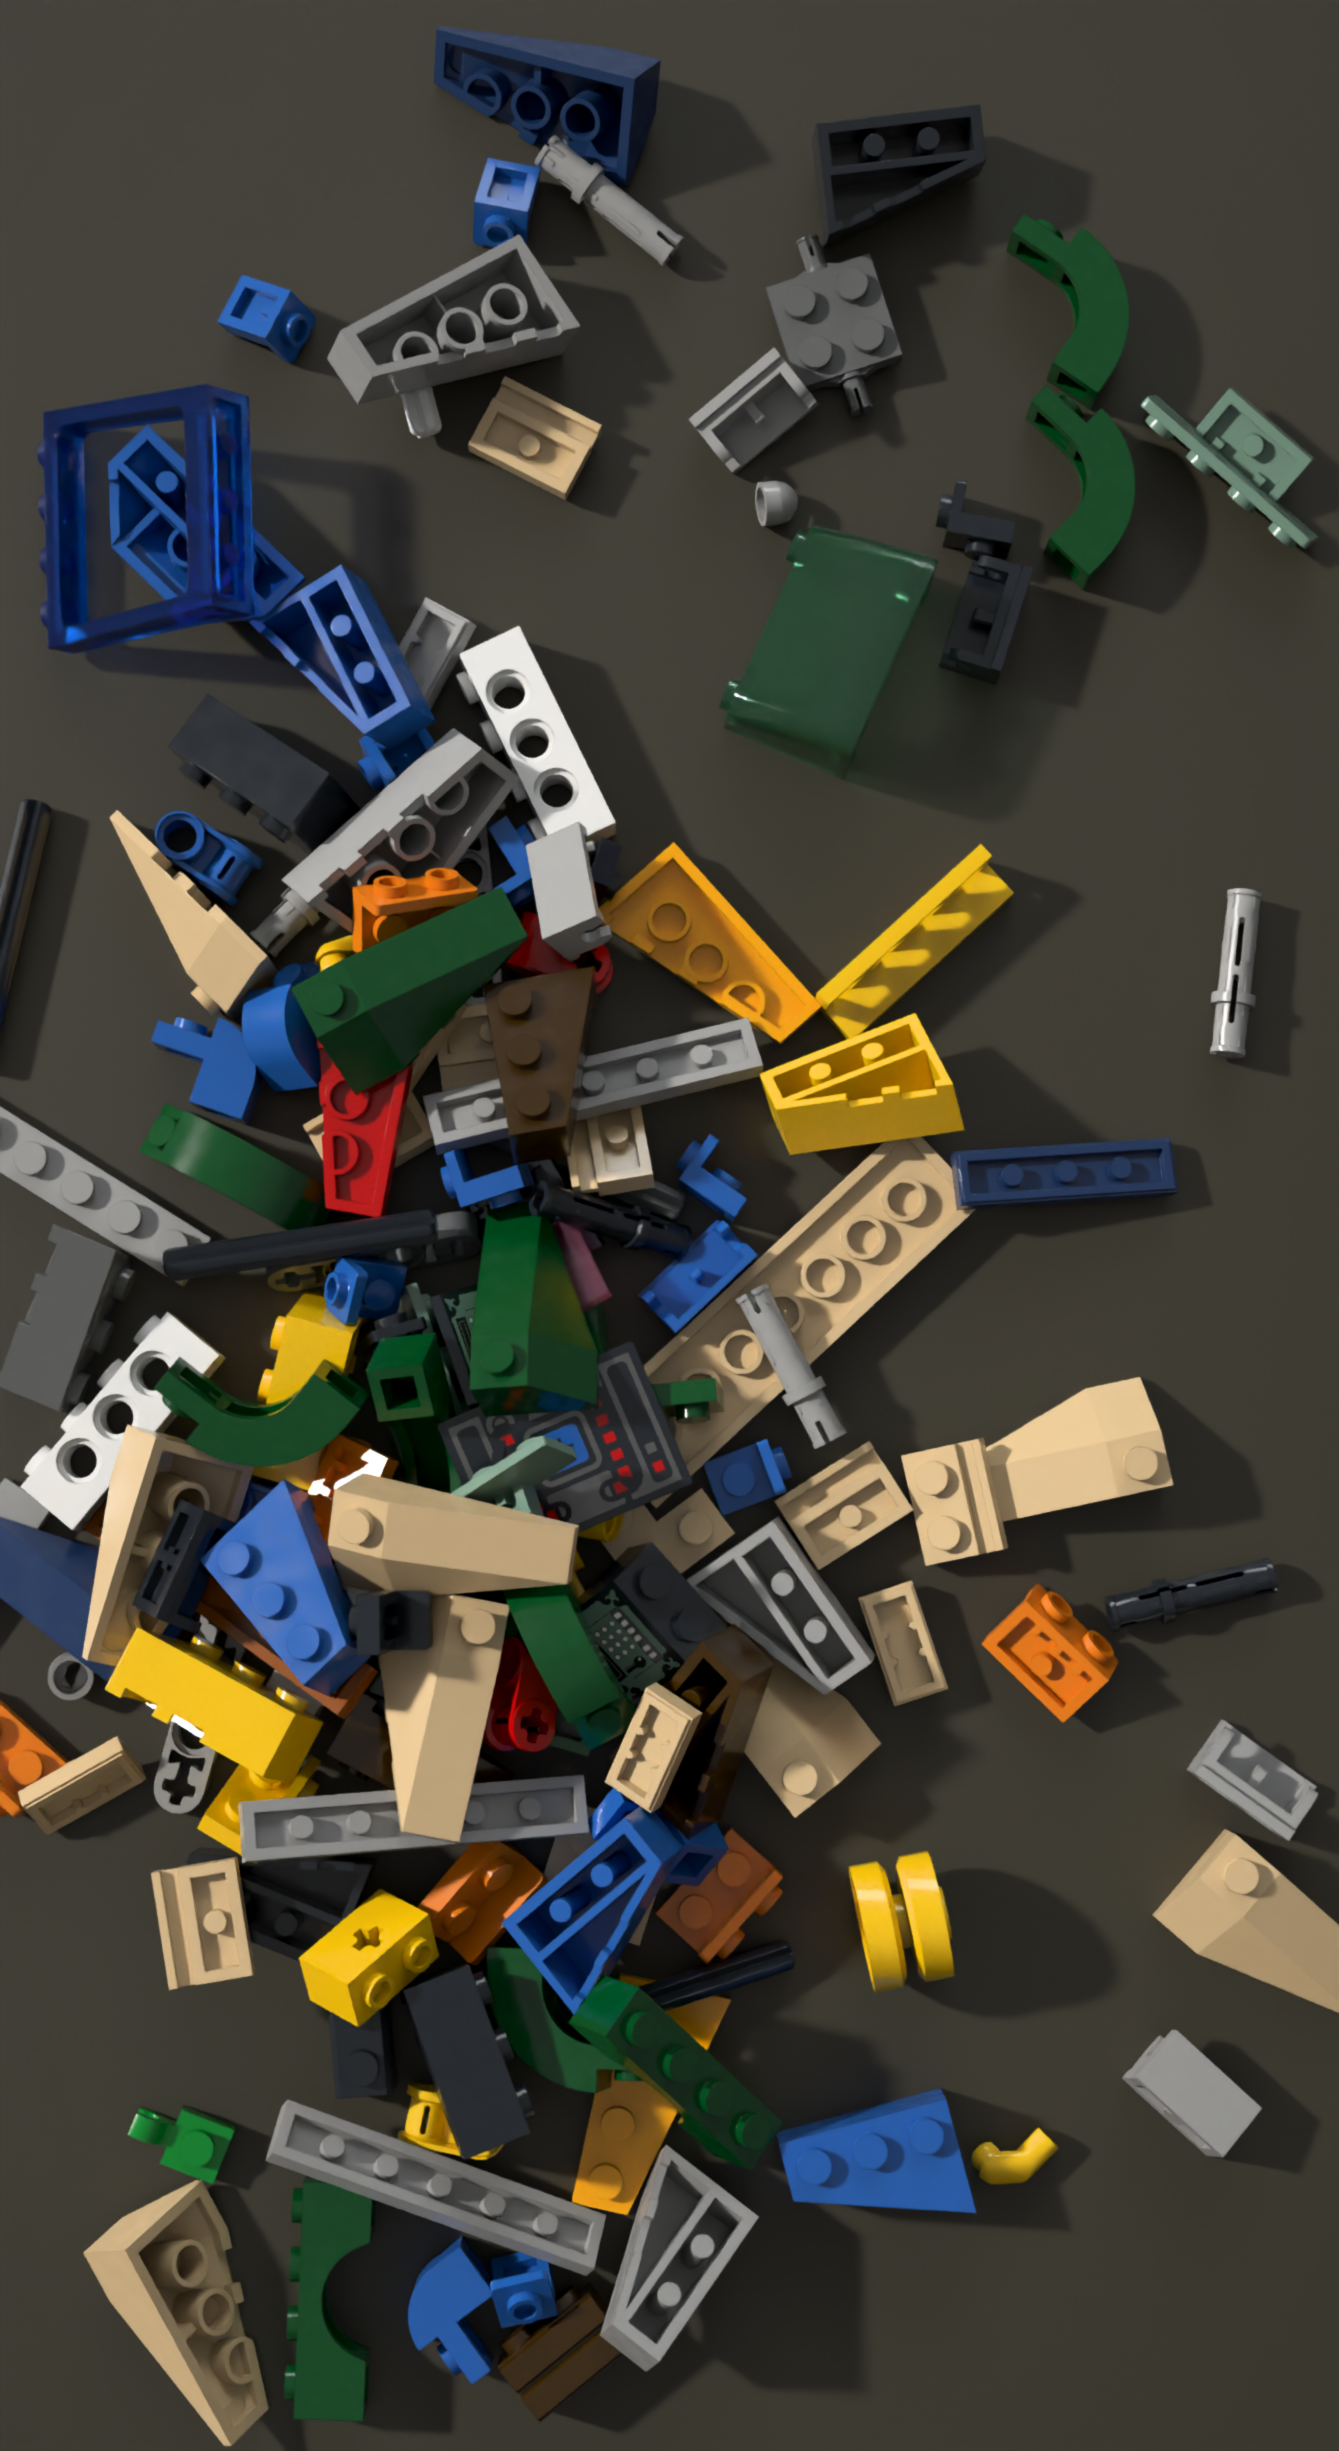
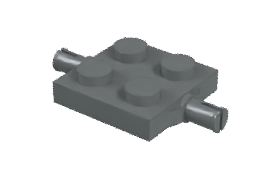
(835, 323)

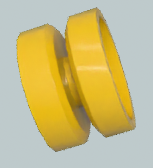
(901, 1921)

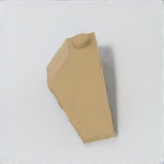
(206, 940)
(1081, 1453)
(142, 1496)
(439, 1542)
(440, 1711)
(804, 1738)
(1255, 1922)
(177, 2294)

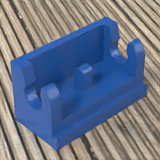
(697, 1277)

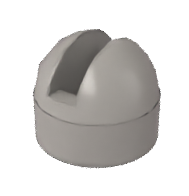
(775, 502)
(82, 1681)

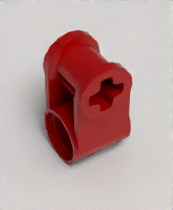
(539, 958)
(522, 1699)

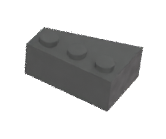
(66, 1321)

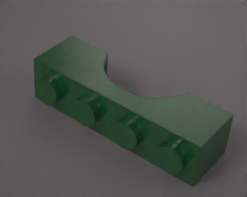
(415, 1397)
(654, 2047)
(330, 2366)

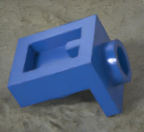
(504, 202)
(268, 317)
(714, 1190)
(364, 1288)
(747, 1476)

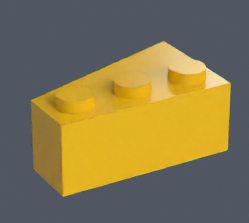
(863, 1091)
(302, 1343)
(217, 1702)

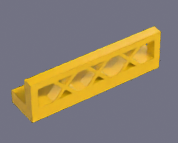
(913, 945)

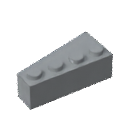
(456, 327)
(408, 828)

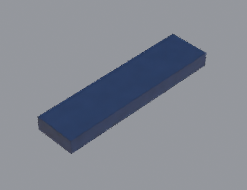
(1063, 1173)

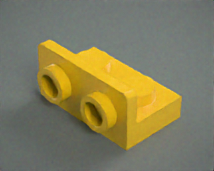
(244, 1785)

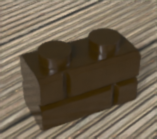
(559, 2353)

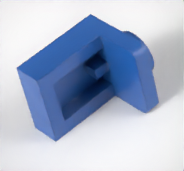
(383, 765)
(513, 846)
(497, 1188)
(522, 2289)

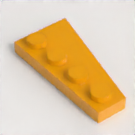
(699, 937)
(633, 2119)

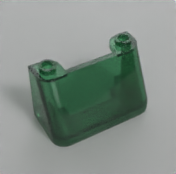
(828, 647)

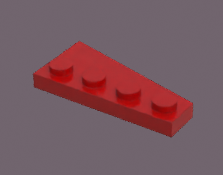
(360, 1139)

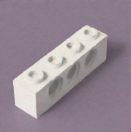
(510, 663)
(50, 1472)

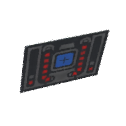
(620, 1449)

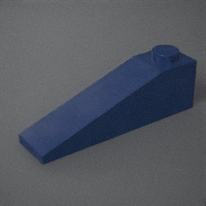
(583, 93)
(52, 1585)

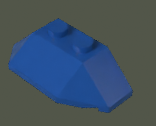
(152, 528)

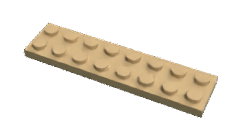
(822, 1280)

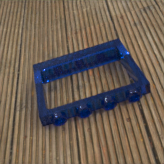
(215, 516)

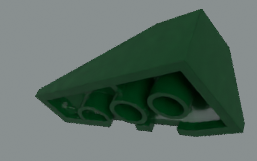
(396, 995)
(528, 1323)

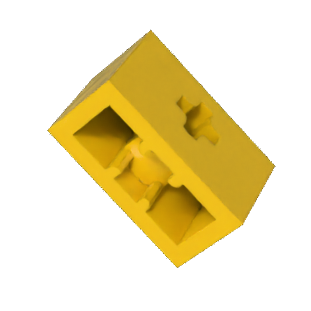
(369, 1957)

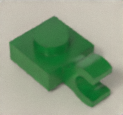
(192, 2143)

